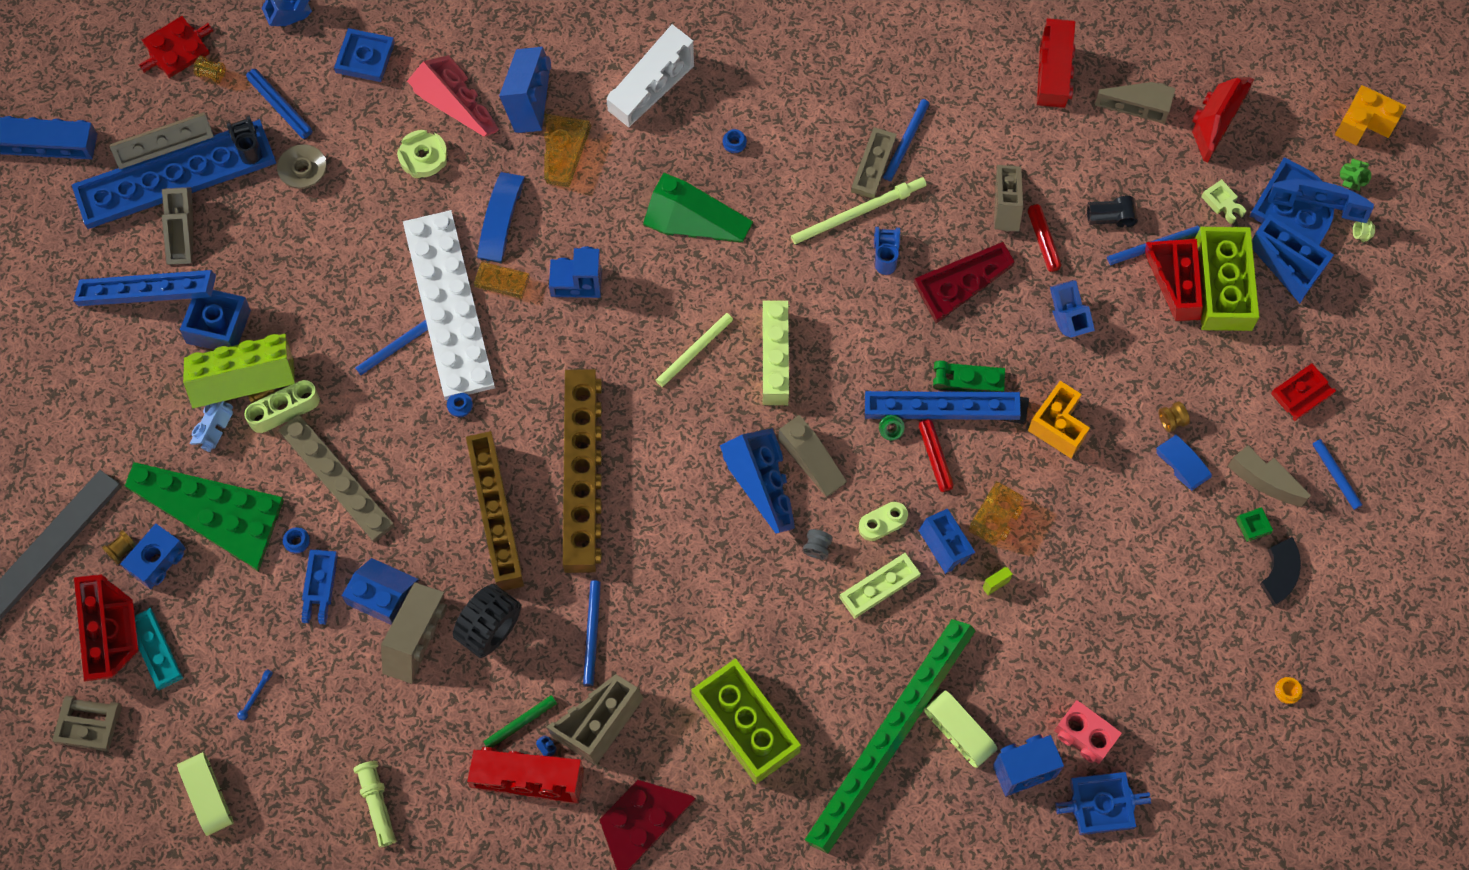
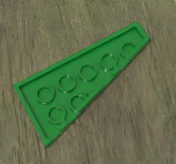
(222, 513)

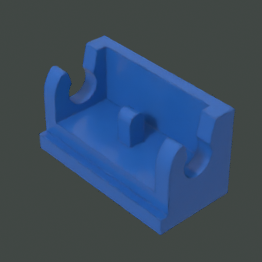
(946, 540)

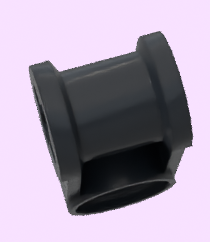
(244, 137)

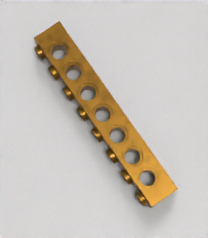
(578, 384)

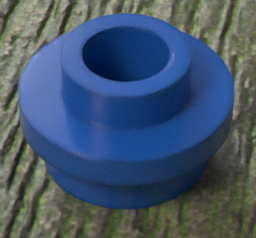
(731, 135)
(460, 411)
(292, 534)

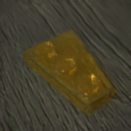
(564, 145)

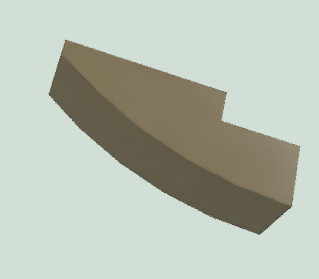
(178, 225)
(1268, 478)

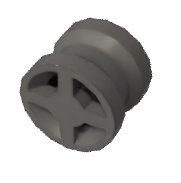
(817, 544)

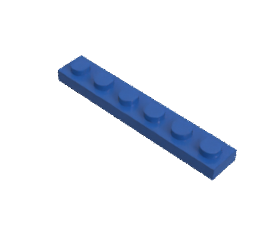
(145, 288)
(943, 405)

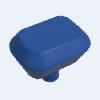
(546, 746)

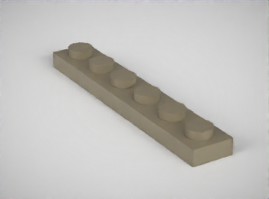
(336, 478)

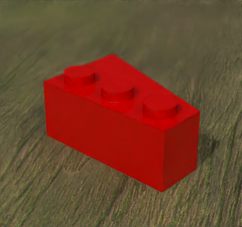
(1178, 276)

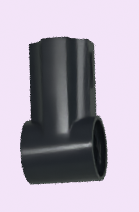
(1119, 212)

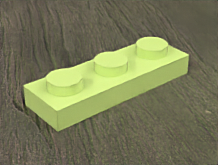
(879, 585)

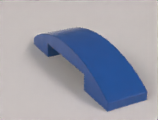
(1324, 194)
(499, 217)

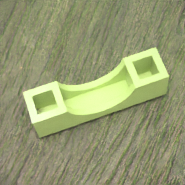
(775, 353)

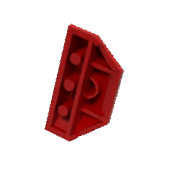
(1218, 113)
(104, 627)

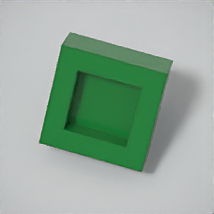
(1254, 524)

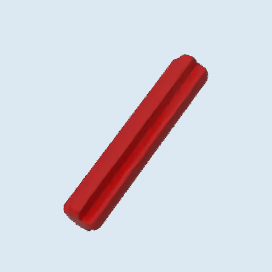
(1044, 238)
(936, 455)

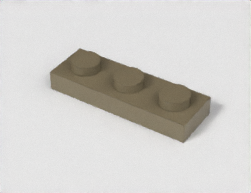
(873, 163)

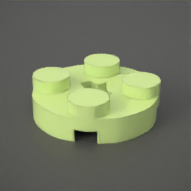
(422, 166)

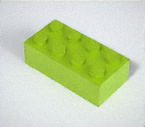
(1227, 279)
(238, 370)
(745, 721)

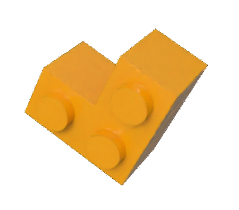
(1372, 112)
(1056, 425)

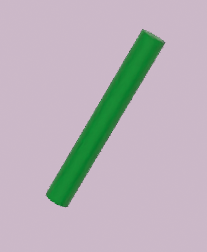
(520, 722)

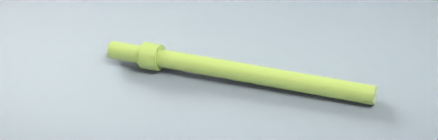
(901, 191)

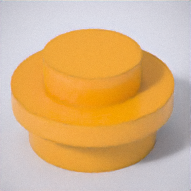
(1288, 690)

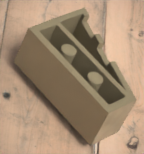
(411, 632)
(598, 719)

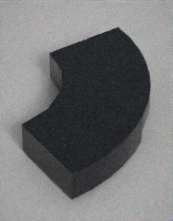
(1284, 571)

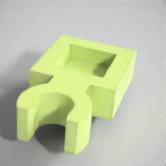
(1222, 198)

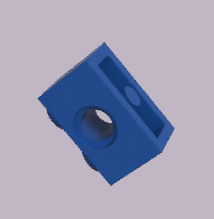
(154, 542)

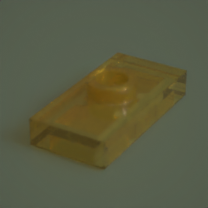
(501, 280)

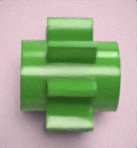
(1355, 174)

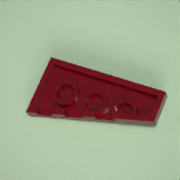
(957, 282)

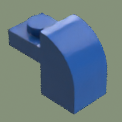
(285, 11)
(1069, 312)

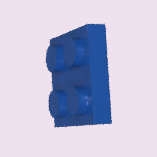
(364, 55)

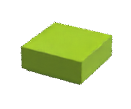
(997, 580)

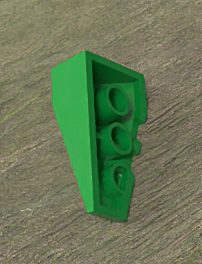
(686, 210)

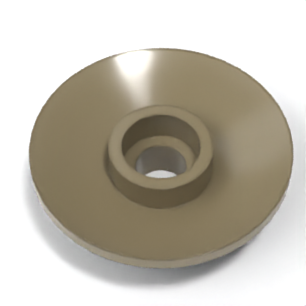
(301, 157)

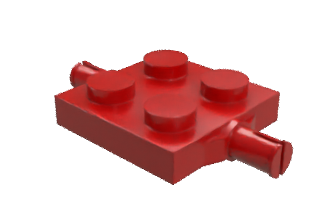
(175, 47)

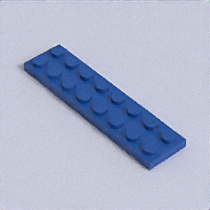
(141, 184)

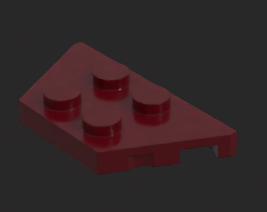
(641, 820)

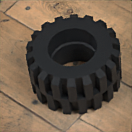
(486, 620)

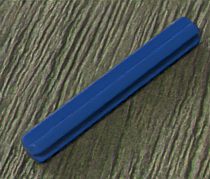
(279, 103)

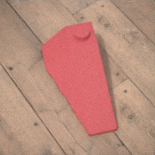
(443, 86)

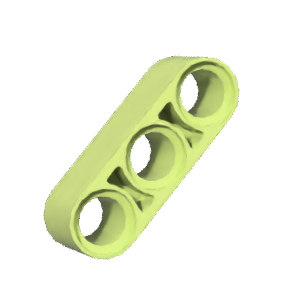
(268, 406)
(961, 728)
(204, 794)

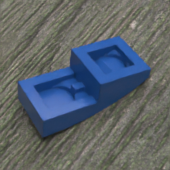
(1184, 461)

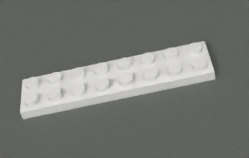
(448, 305)

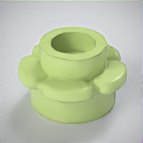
(1363, 231)

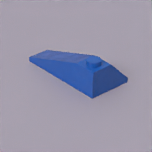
(755, 466)

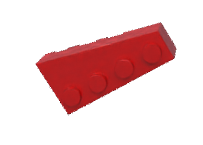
(526, 774)

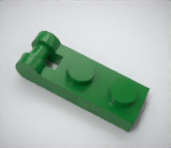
(968, 377)

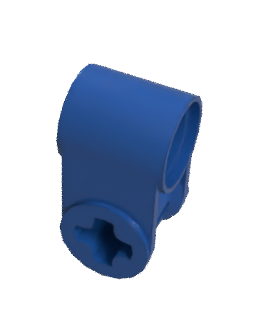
(886, 246)

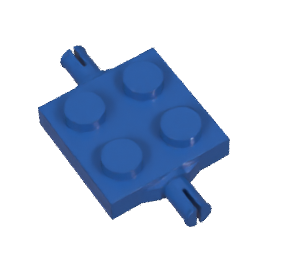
(1103, 803)

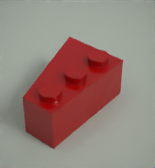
(1055, 63)

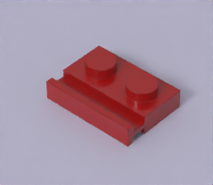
(1303, 392)

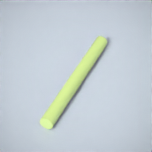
(701, 343)

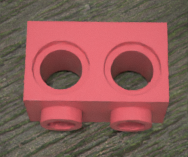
(1091, 726)

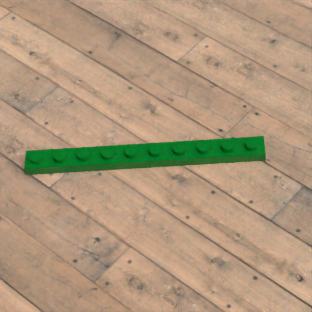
(889, 736)

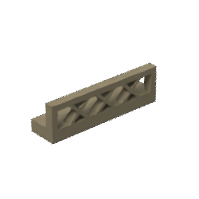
(161, 140)

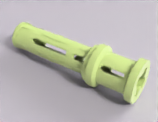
(373, 791)

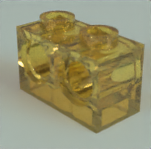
(992, 512)

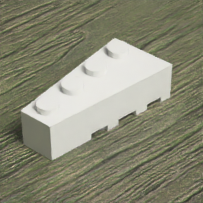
(652, 76)

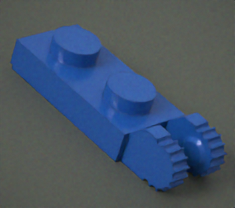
(319, 584)

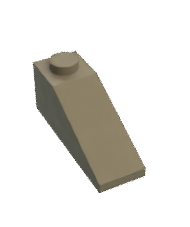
(1141, 100)
(1008, 198)
(811, 455)

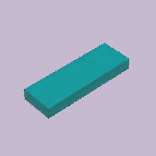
(156, 650)

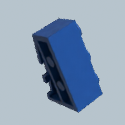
(526, 89)
(1290, 256)

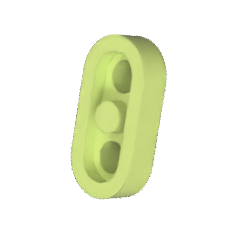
(884, 520)

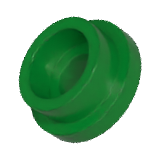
(896, 432)

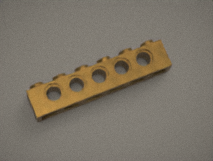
(494, 511)

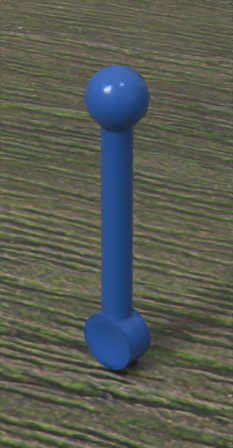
(243, 714)

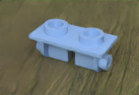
(205, 431)

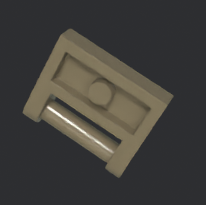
(84, 731)

